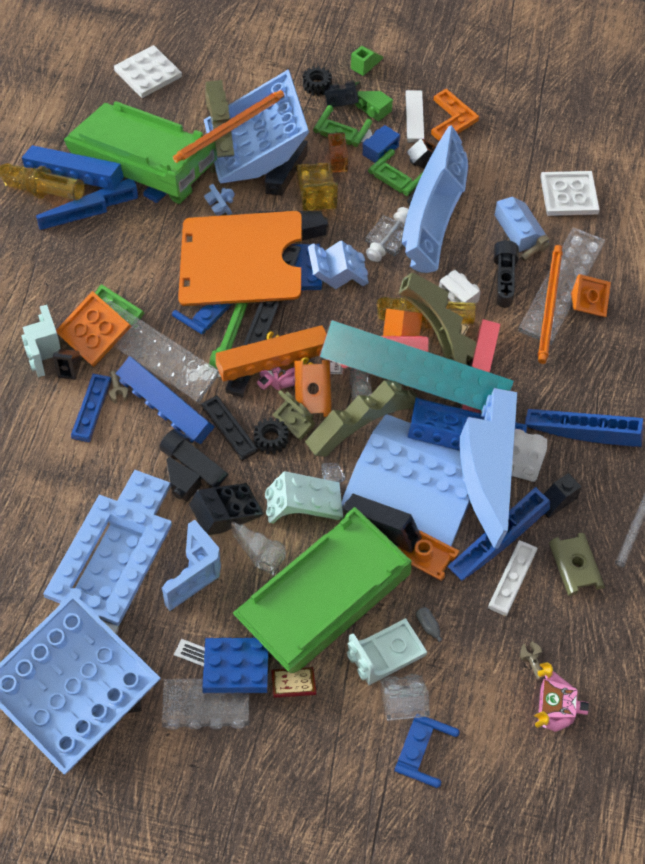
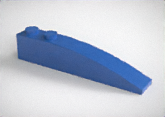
(588, 427)
(521, 517)

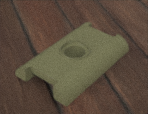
(576, 552)

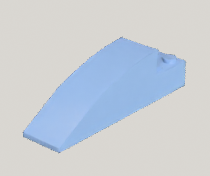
(487, 462)

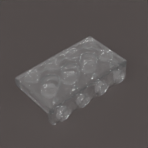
(189, 707)

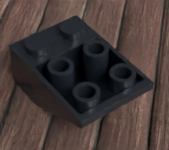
(222, 505)

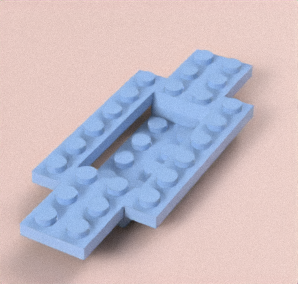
(122, 554)

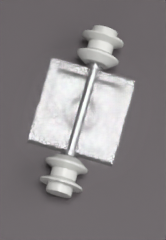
(387, 235)

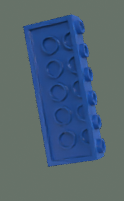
(441, 423)

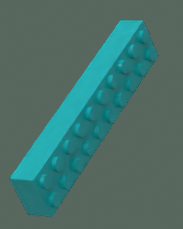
(410, 366)

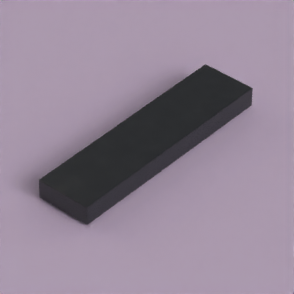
(229, 428)

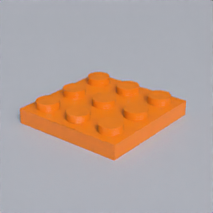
(93, 329)

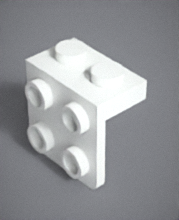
(528, 455)

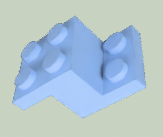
(338, 264)

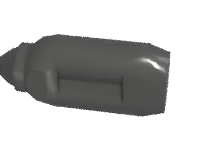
(429, 623)

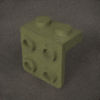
(294, 416)

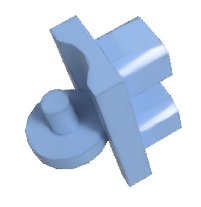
(225, 196)

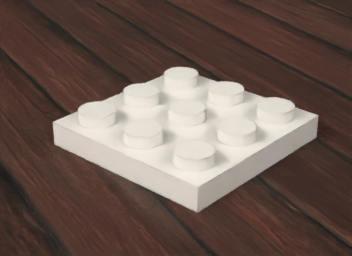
(147, 71)
(569, 193)

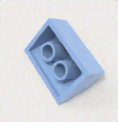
(518, 222)

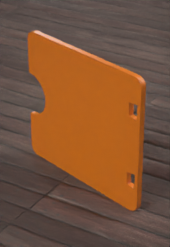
(239, 259)

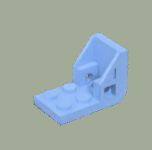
(202, 569)

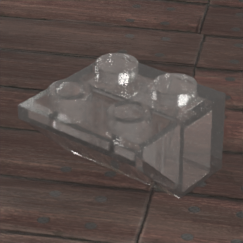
(405, 697)

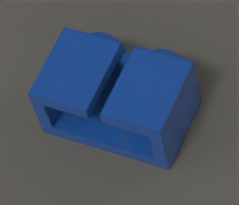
(380, 141)

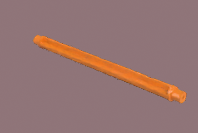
(228, 126)
(550, 304)

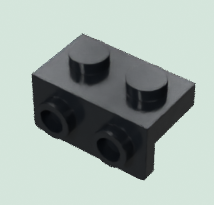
(342, 95)

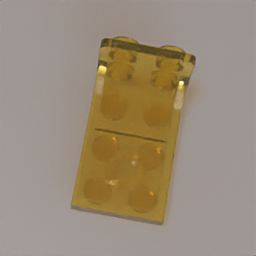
(317, 186)

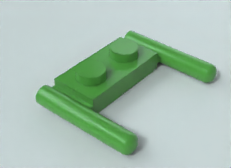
(352, 135)
(392, 176)

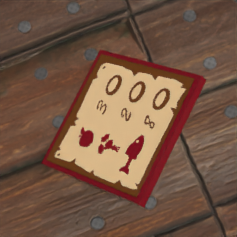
(293, 684)

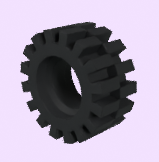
(316, 74)
(271, 426)

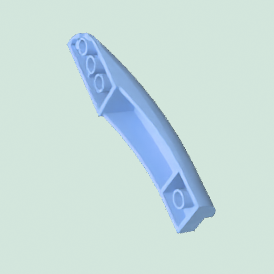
(434, 202)

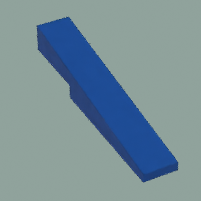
(88, 205)

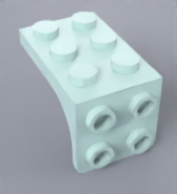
(305, 495)
(385, 651)

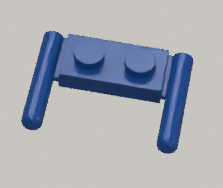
(204, 318)
(415, 747)

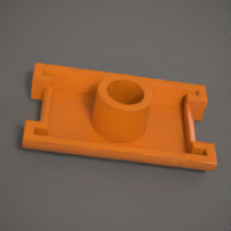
(320, 375)
(433, 561)

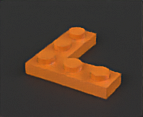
(461, 114)

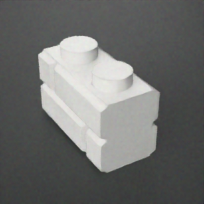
(459, 288)

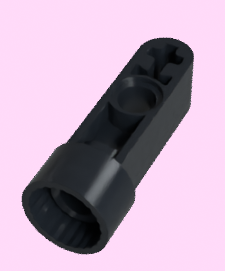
(505, 257)
(178, 447)

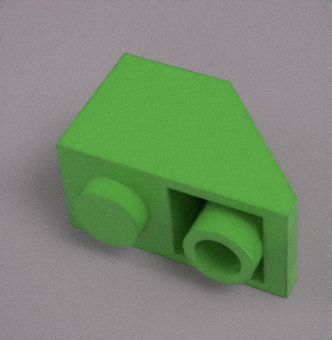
(364, 60)
(374, 103)

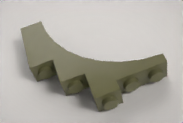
(219, 114)
(447, 325)
(364, 409)

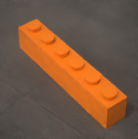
(270, 353)

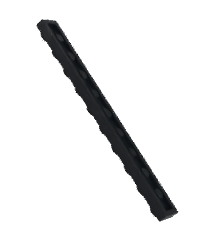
(261, 325)

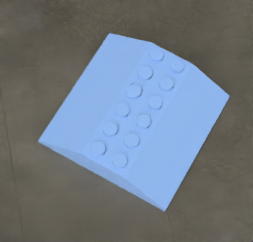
(266, 138)
(412, 478)
(71, 683)

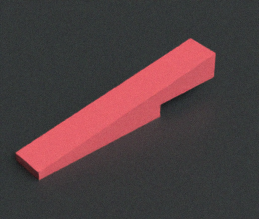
(484, 350)

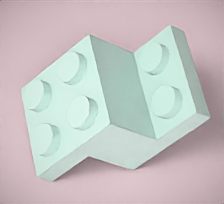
(40, 341)

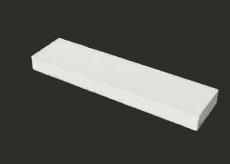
(414, 116)
(512, 578)

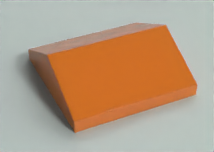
(591, 295)
(402, 323)

